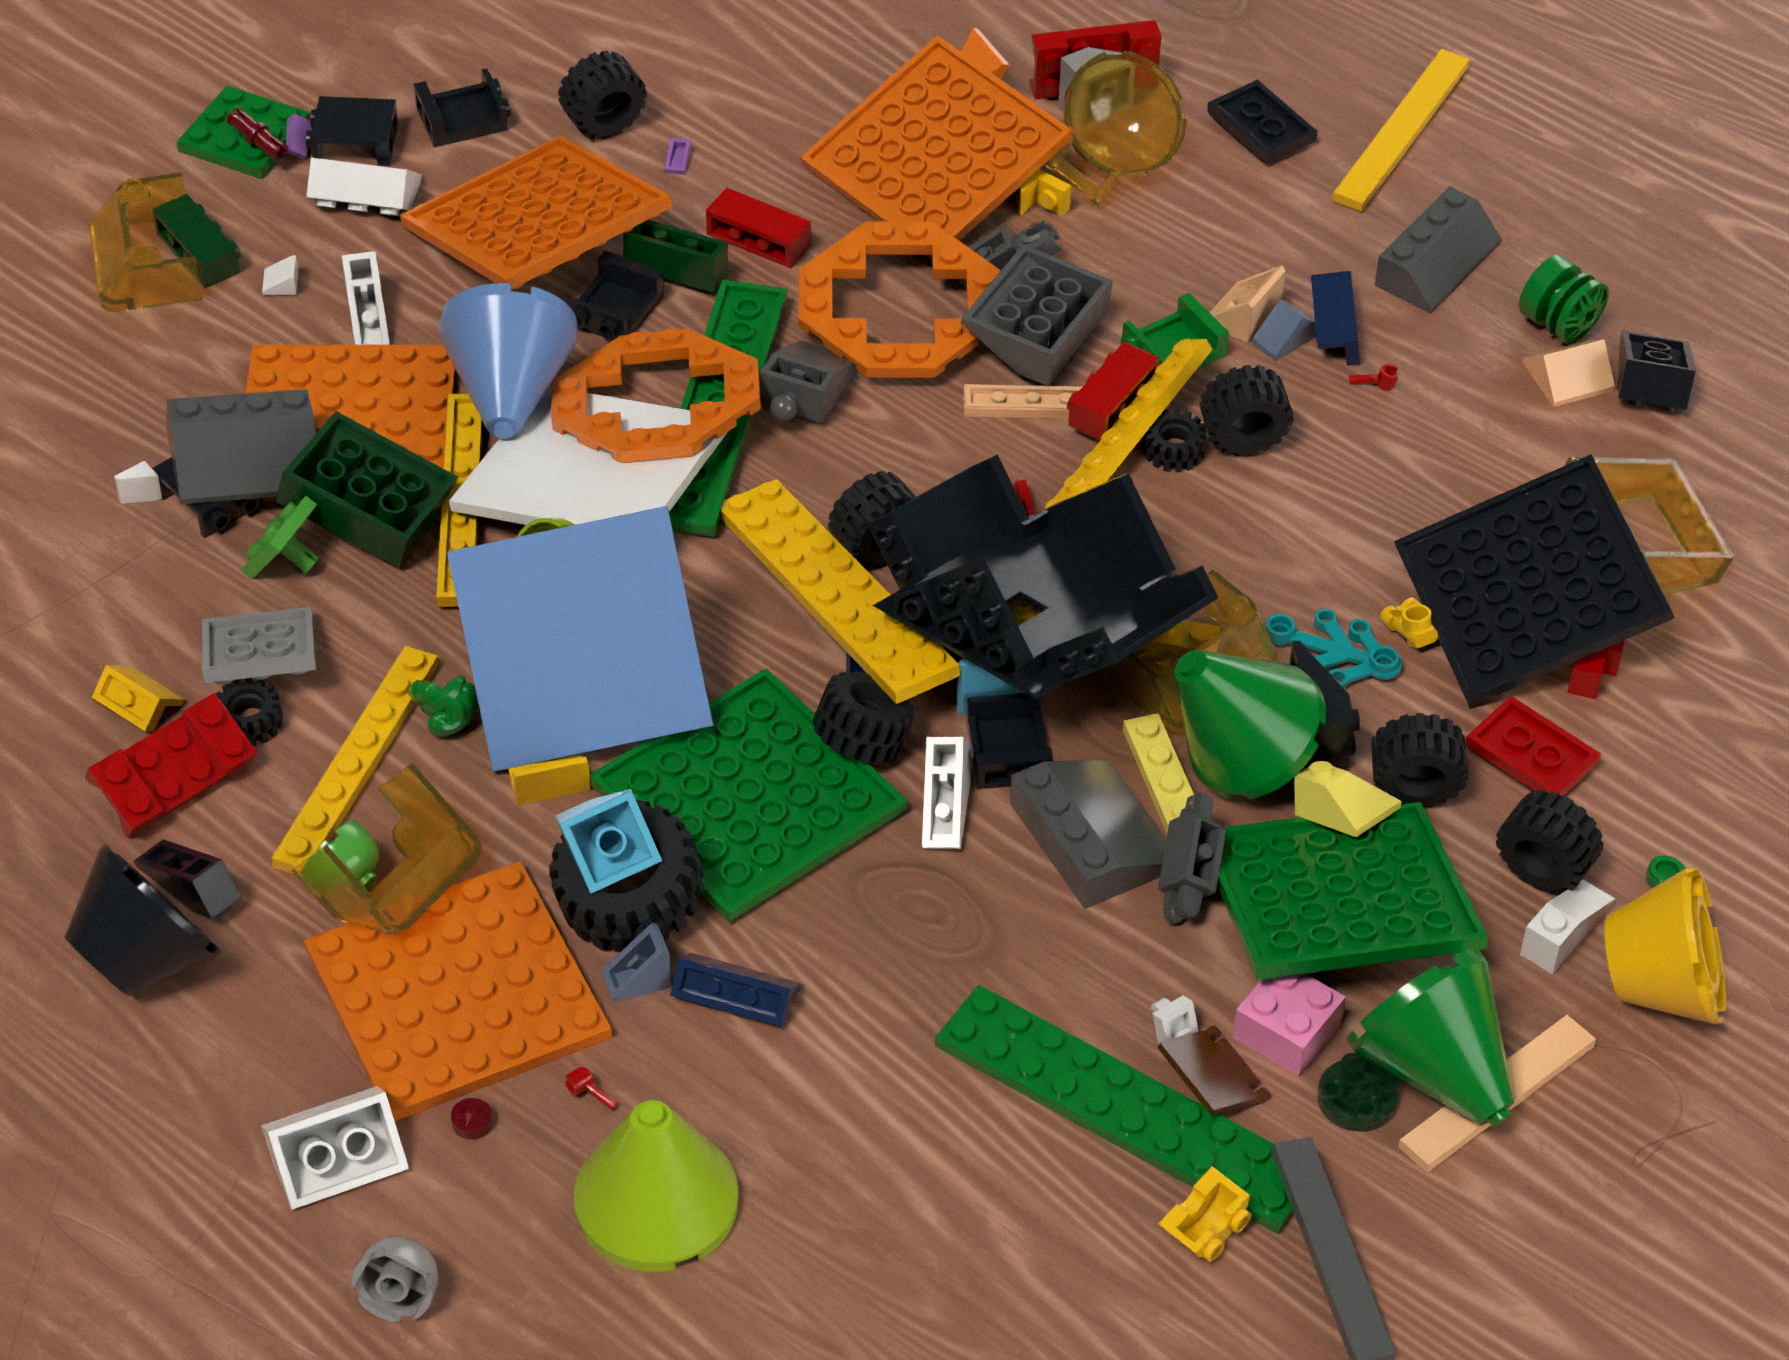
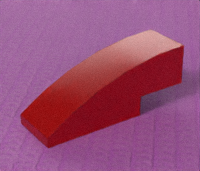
(1588, 670)

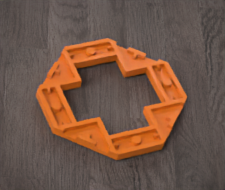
(848, 260)
(707, 418)

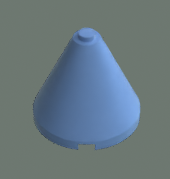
(507, 349)

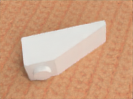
(365, 299)
(945, 791)
(1563, 925)

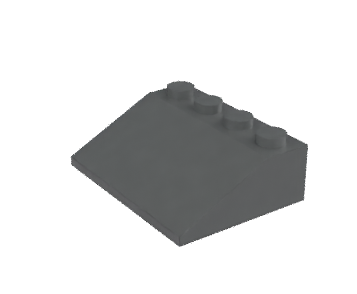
(1038, 312)
(236, 443)
(1089, 827)

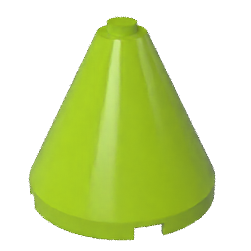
(655, 1192)

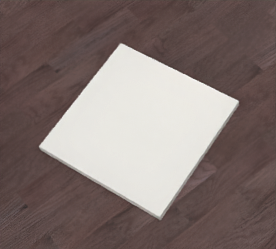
(558, 477)

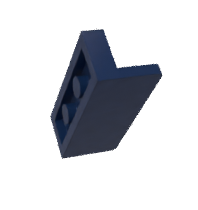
(1335, 313)
(733, 988)

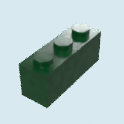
(191, 233)
(679, 254)

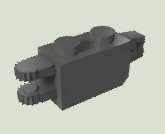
(1191, 859)

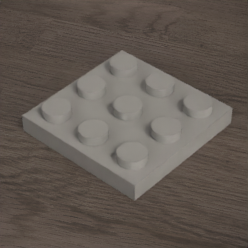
(258, 645)

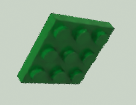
(221, 144)

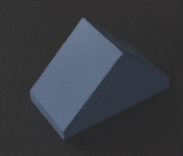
(1284, 330)
(639, 967)

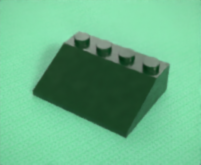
(367, 488)

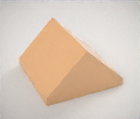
(1250, 303)
(1572, 372)

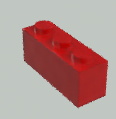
(758, 227)
(1110, 389)

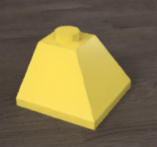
(1340, 799)

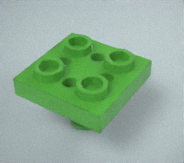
(280, 538)

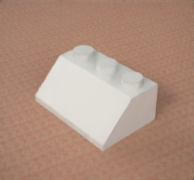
(362, 186)
(335, 1147)

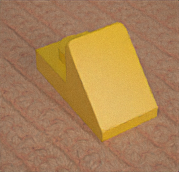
(1044, 191)

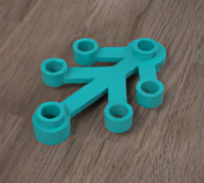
(1375, 661)

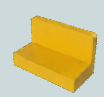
(134, 696)
(550, 779)

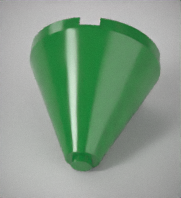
(1247, 721)
(1444, 1039)

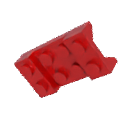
(1049, 47)
(172, 764)

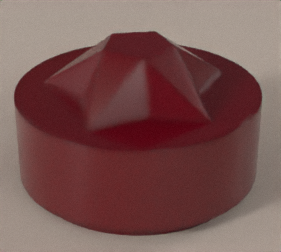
(471, 1118)

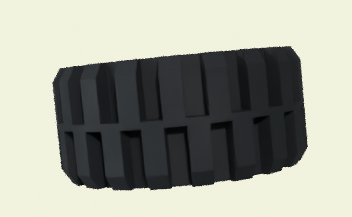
(621, 917)

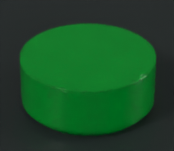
(1661, 869)

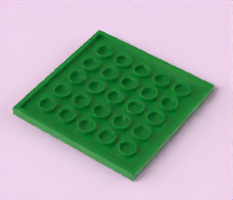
(755, 792)
(1338, 900)

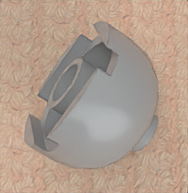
(396, 1278)

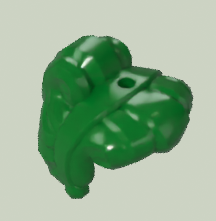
(449, 707)

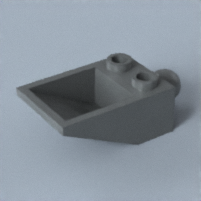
(804, 381)

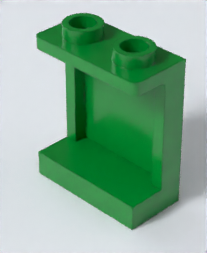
(1189, 322)

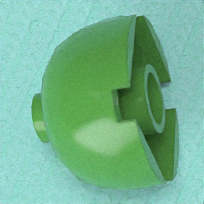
(357, 851)

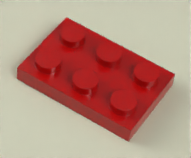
(1532, 748)

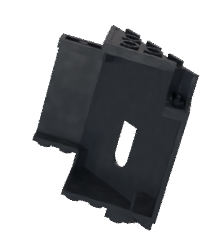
(1083, 561)

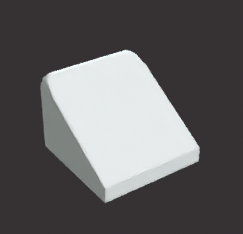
(281, 277)
(138, 484)

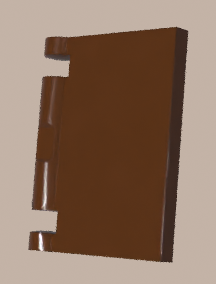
(1213, 1071)

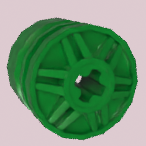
(1563, 299)

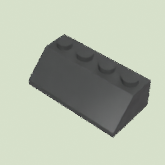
(1437, 251)

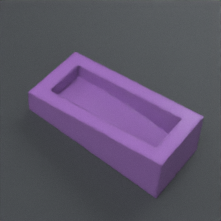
(296, 135)
(677, 156)

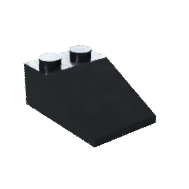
(1654, 371)
(1337, 735)

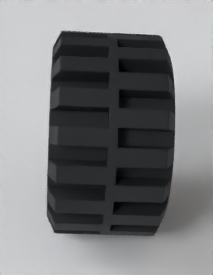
(602, 95)
(1246, 410)
(862, 504)
(862, 719)
(1420, 759)
(1549, 841)

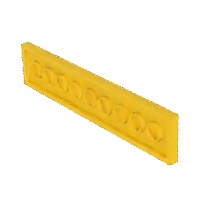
(836, 591)

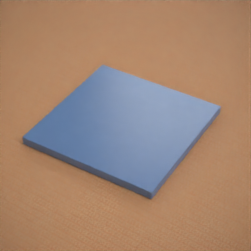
(580, 638)

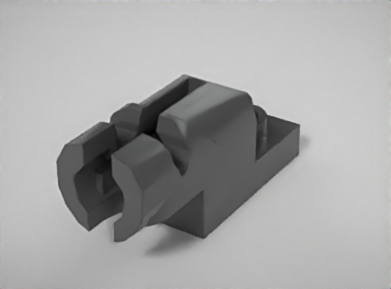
(1004, 243)

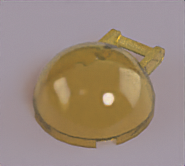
(1121, 120)

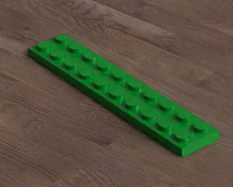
(748, 321)
(1113, 1100)

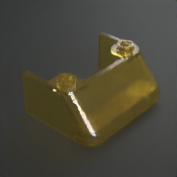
(136, 275)
(1151, 677)
(435, 850)

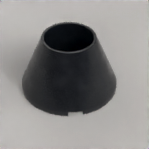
(132, 928)

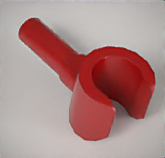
(1385, 379)
(582, 1080)

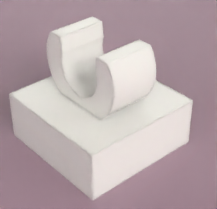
(1174, 1018)

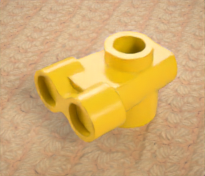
(1411, 621)

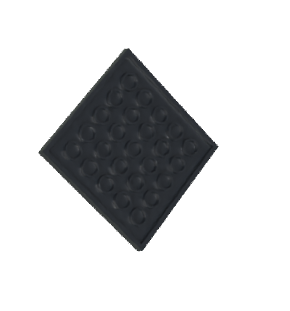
(1533, 580)

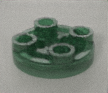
(1357, 1094)

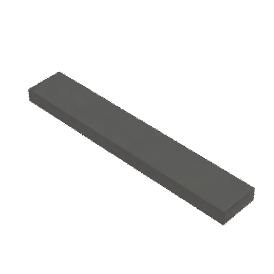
(1332, 1251)

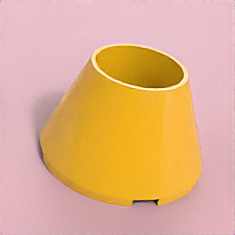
(1667, 951)

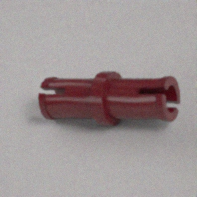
(257, 134)

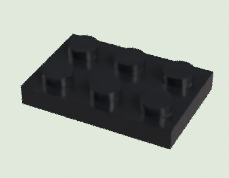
(1262, 121)

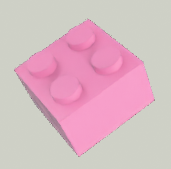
(1289, 1019)

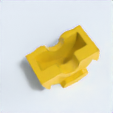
(1208, 1215)

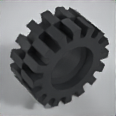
(1175, 454)
(254, 696)

